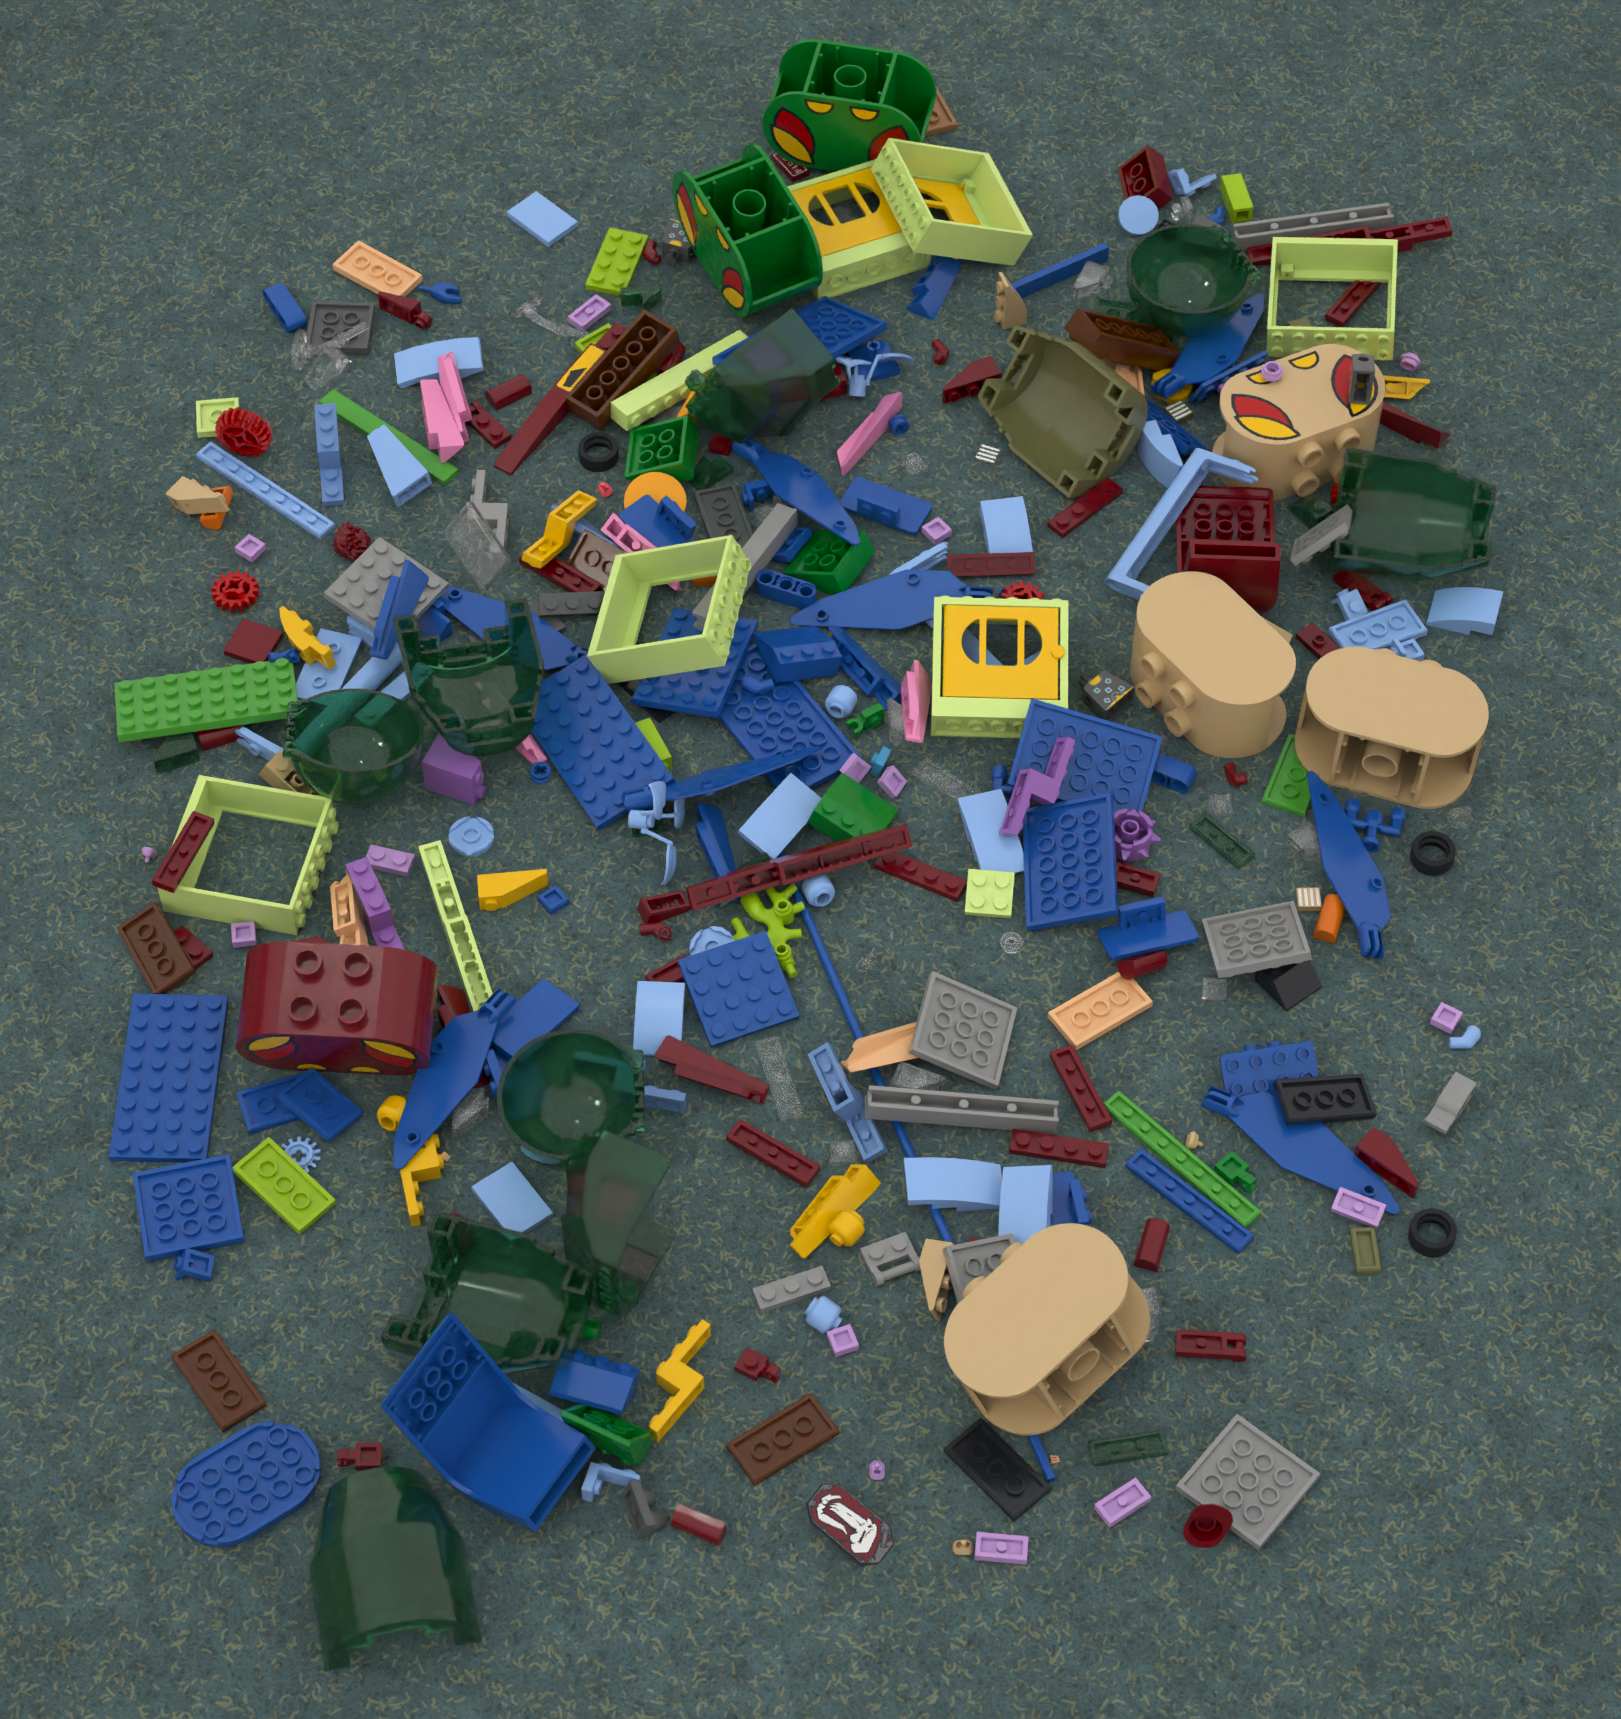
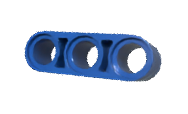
(284, 307)
(785, 589)
(1173, 773)

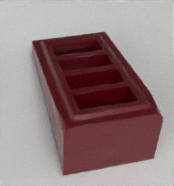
(399, 306)
(648, 906)

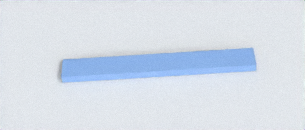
(265, 490)

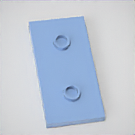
(1379, 627)
(319, 679)

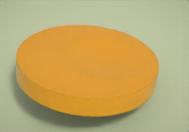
(657, 486)

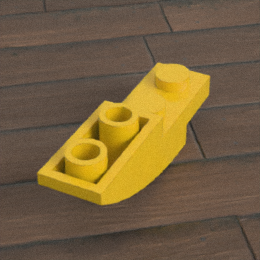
(303, 639)

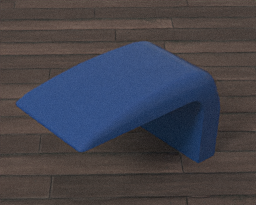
(483, 1429)

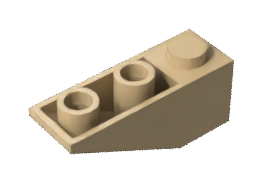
(1009, 304)
(195, 499)
(281, 775)
(935, 1276)

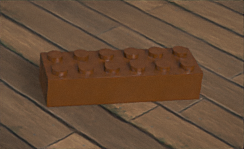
(1122, 340)
(622, 368)

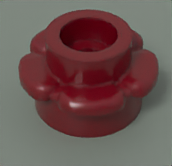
(422, 320)

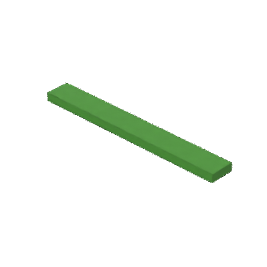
(367, 422)
(1181, 1159)

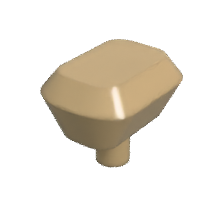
(1192, 1141)
(962, 1547)

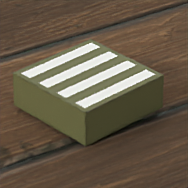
(1179, 412)

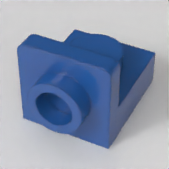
(755, 491)
(194, 1264)

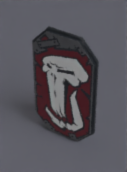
(849, 1524)

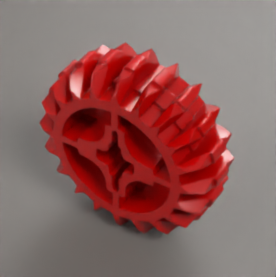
(243, 432)

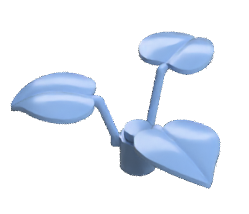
(856, 382)
(644, 819)

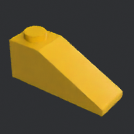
(505, 888)

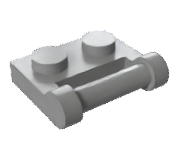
(889, 1252)

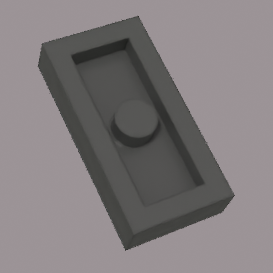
(637, 1504)

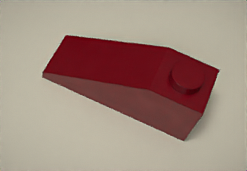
(1384, 1158)

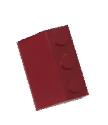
(1146, 176)

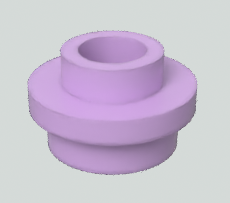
(1409, 361)
(1272, 371)

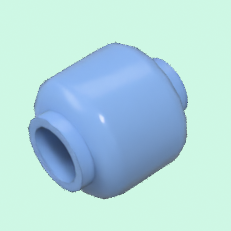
(841, 701)
(818, 890)
(823, 1314)

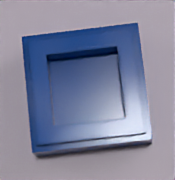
(553, 900)

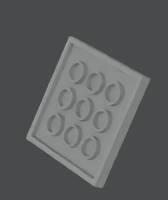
(365, 582)
(1256, 939)
(963, 1030)
(1249, 1478)

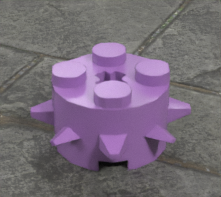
(1133, 835)

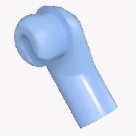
(1468, 1039)

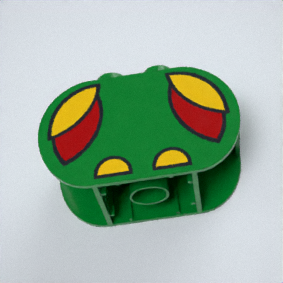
(844, 102)
(748, 232)

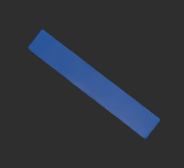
(1060, 271)
(1189, 1201)

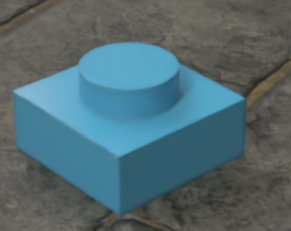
(878, 761)

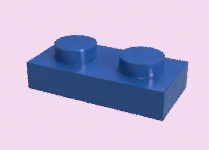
(793, 544)

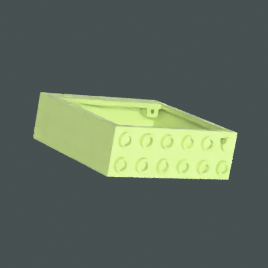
(1332, 261)
(626, 596)
(216, 795)

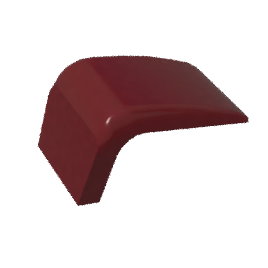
(1232, 538)

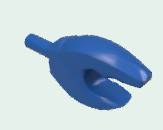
(443, 292)

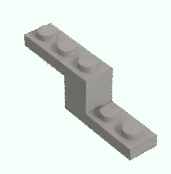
(494, 513)

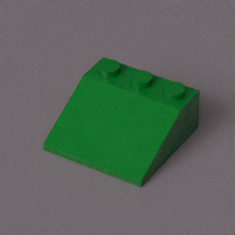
(663, 448)
(830, 561)
(850, 811)
(610, 1433)

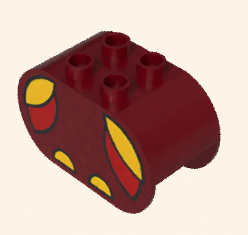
(337, 1008)

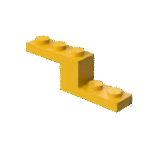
(559, 529)
(422, 1167)
(679, 1380)

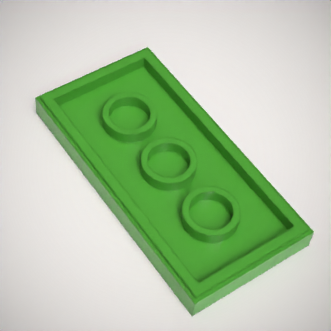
(1289, 783)

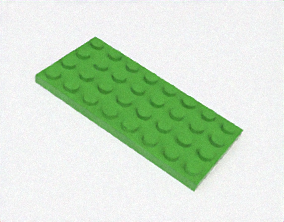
(204, 699)

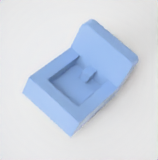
(1350, 604)
(1407, 649)

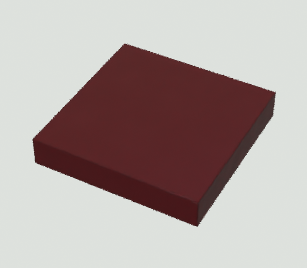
(252, 642)

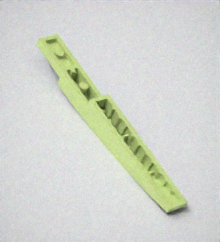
(455, 924)

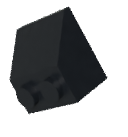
(1289, 983)

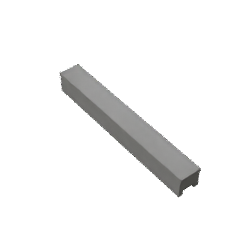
(1262, 231)
(759, 550)
(961, 1109)

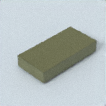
(1365, 1250)

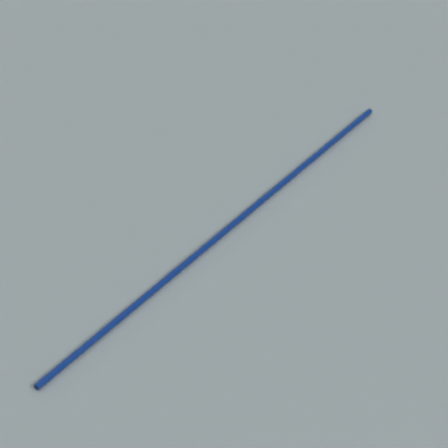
(897, 1125)

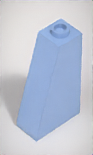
(399, 467)

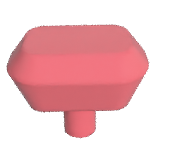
(605, 489)

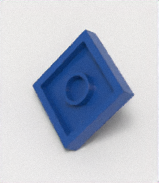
(884, 368)

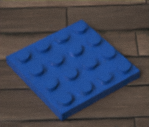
(738, 989)
(188, 1207)

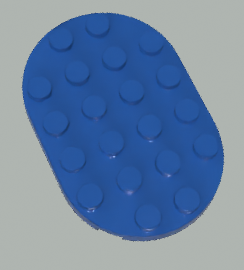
(245, 1484)

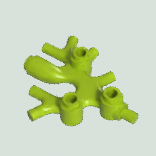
(775, 918)

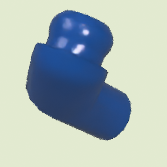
(1218, 216)
(291, 654)
(755, 686)

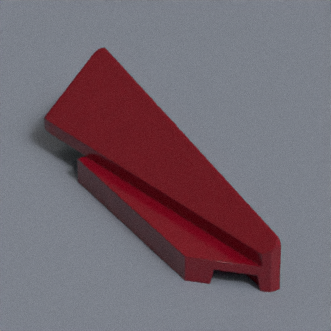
(1411, 427)
(455, 1004)
(709, 1071)

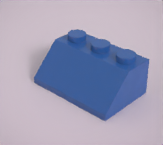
(596, 1382)

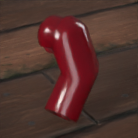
(650, 254)
(941, 352)
(1233, 777)
(657, 929)

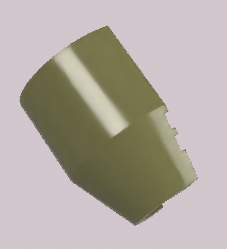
(1064, 411)

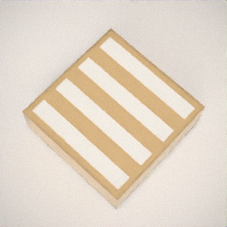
(1308, 899)

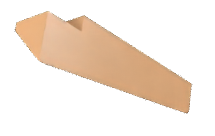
(347, 913)
(881, 1049)

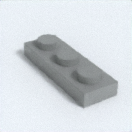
(791, 1289)

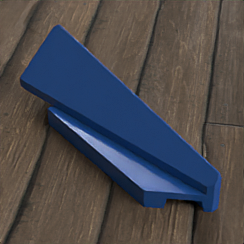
(934, 286)
(399, 600)
(435, 622)
(864, 669)
(714, 840)

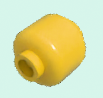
(391, 1112)
(846, 1228)

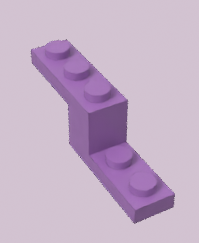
(1037, 787)
(374, 904)

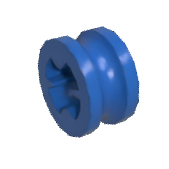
(898, 424)
(539, 778)

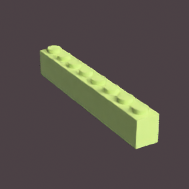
(667, 387)

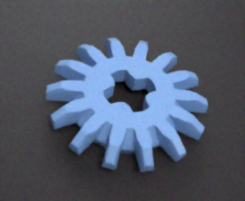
(306, 1149)

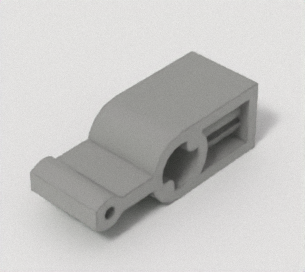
(1451, 1103)

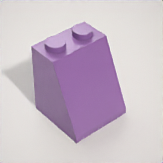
(452, 773)

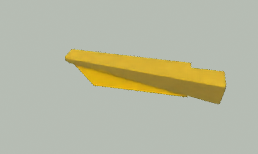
(1403, 386)
(837, 1195)

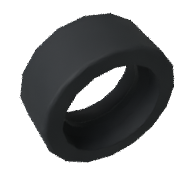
(598, 464)
(1428, 867)
(1428, 1248)

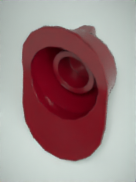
(1207, 1525)

